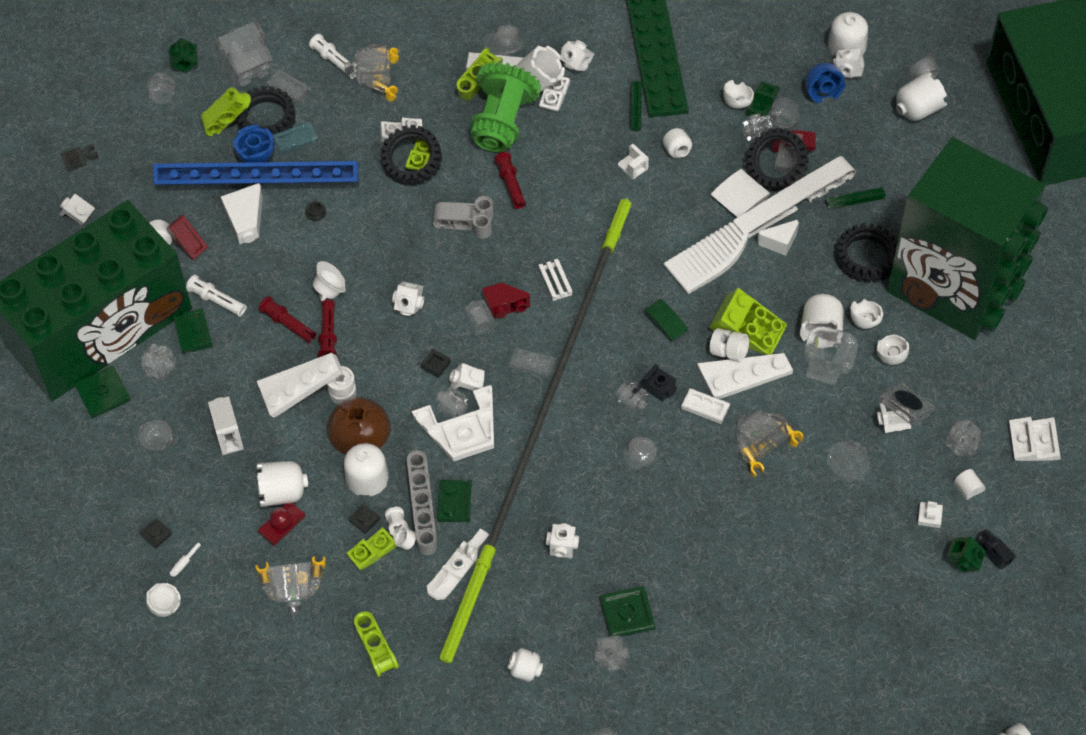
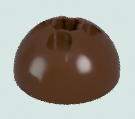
(358, 422)

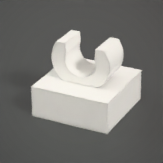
(930, 514)

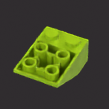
(747, 316)

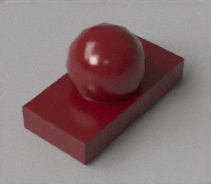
(186, 237)
(281, 523)

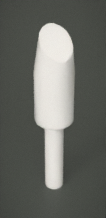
(184, 560)

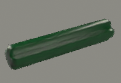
(636, 95)
(855, 197)

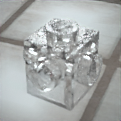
(756, 125)
(158, 362)
(964, 438)
(608, 646)

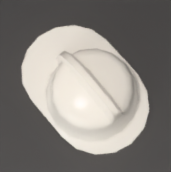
(328, 281)

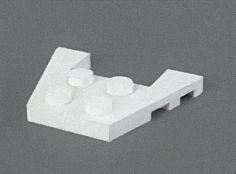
(463, 434)

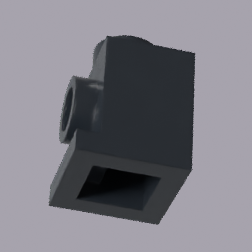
(661, 389)

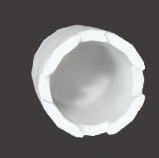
(848, 31)
(543, 64)
(920, 97)
(821, 311)
(365, 469)
(280, 482)

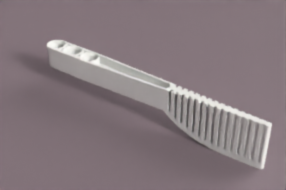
(722, 249)

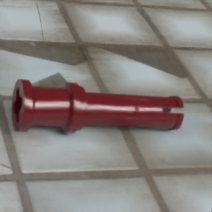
(508, 173)
(280, 315)
(327, 337)

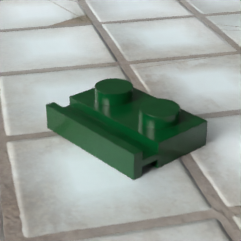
(193, 331)
(454, 501)

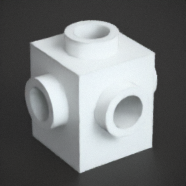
(576, 55)
(850, 62)
(408, 298)
(562, 540)

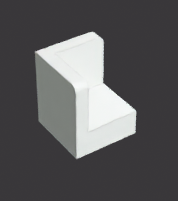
(634, 163)

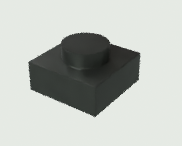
(435, 363)
(364, 519)
(156, 533)

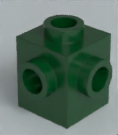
(183, 55)
(966, 554)

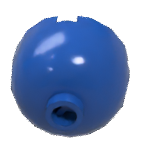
(824, 78)
(254, 144)

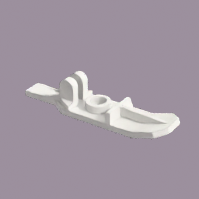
(450, 574)

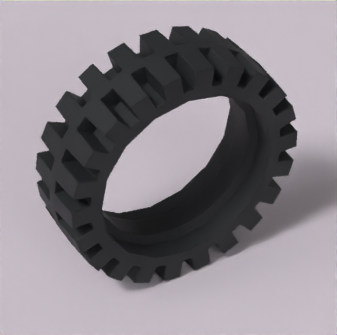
(274, 96)
(411, 134)
(761, 142)
(863, 272)

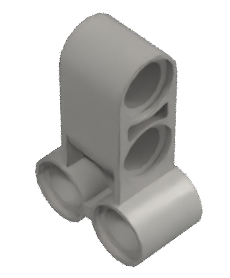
(466, 216)

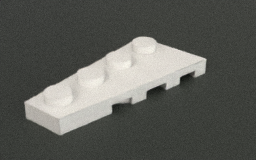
(734, 376)
(293, 385)

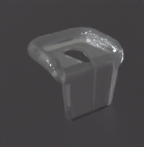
(814, 354)

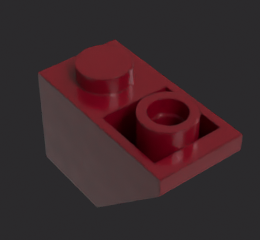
(505, 299)

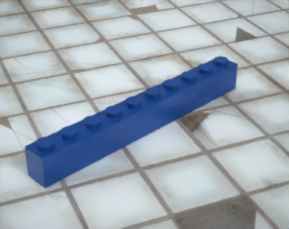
(256, 173)

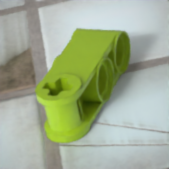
(468, 79)
(224, 111)
(381, 656)

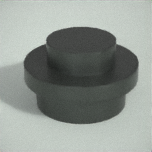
(315, 211)

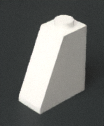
(244, 212)
(225, 425)

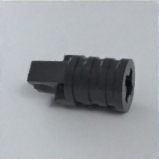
(996, 549)

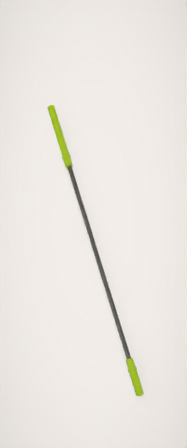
(484, 561)

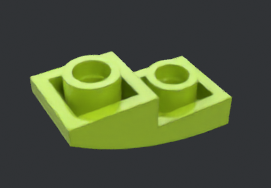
(418, 156)
(374, 548)

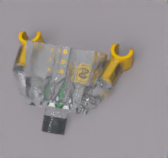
(373, 68)
(761, 434)
(291, 583)

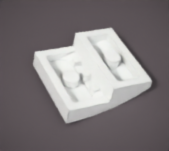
(740, 193)
(1034, 439)

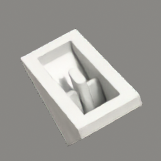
(779, 237)

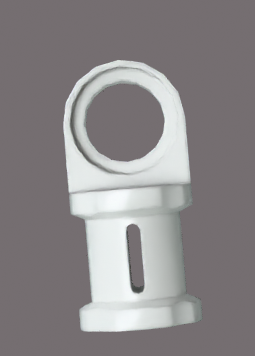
(399, 528)

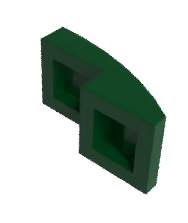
(763, 99)
(667, 320)

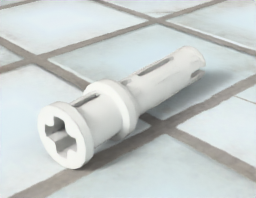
(328, 51)
(208, 292)

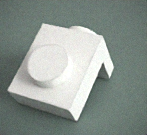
(76, 209)
(467, 377)
(891, 420)

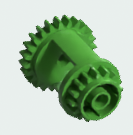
(506, 90)

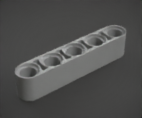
(421, 511)

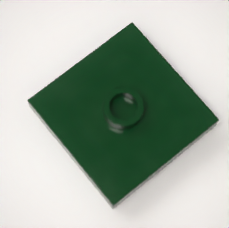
(102, 392)
(627, 612)

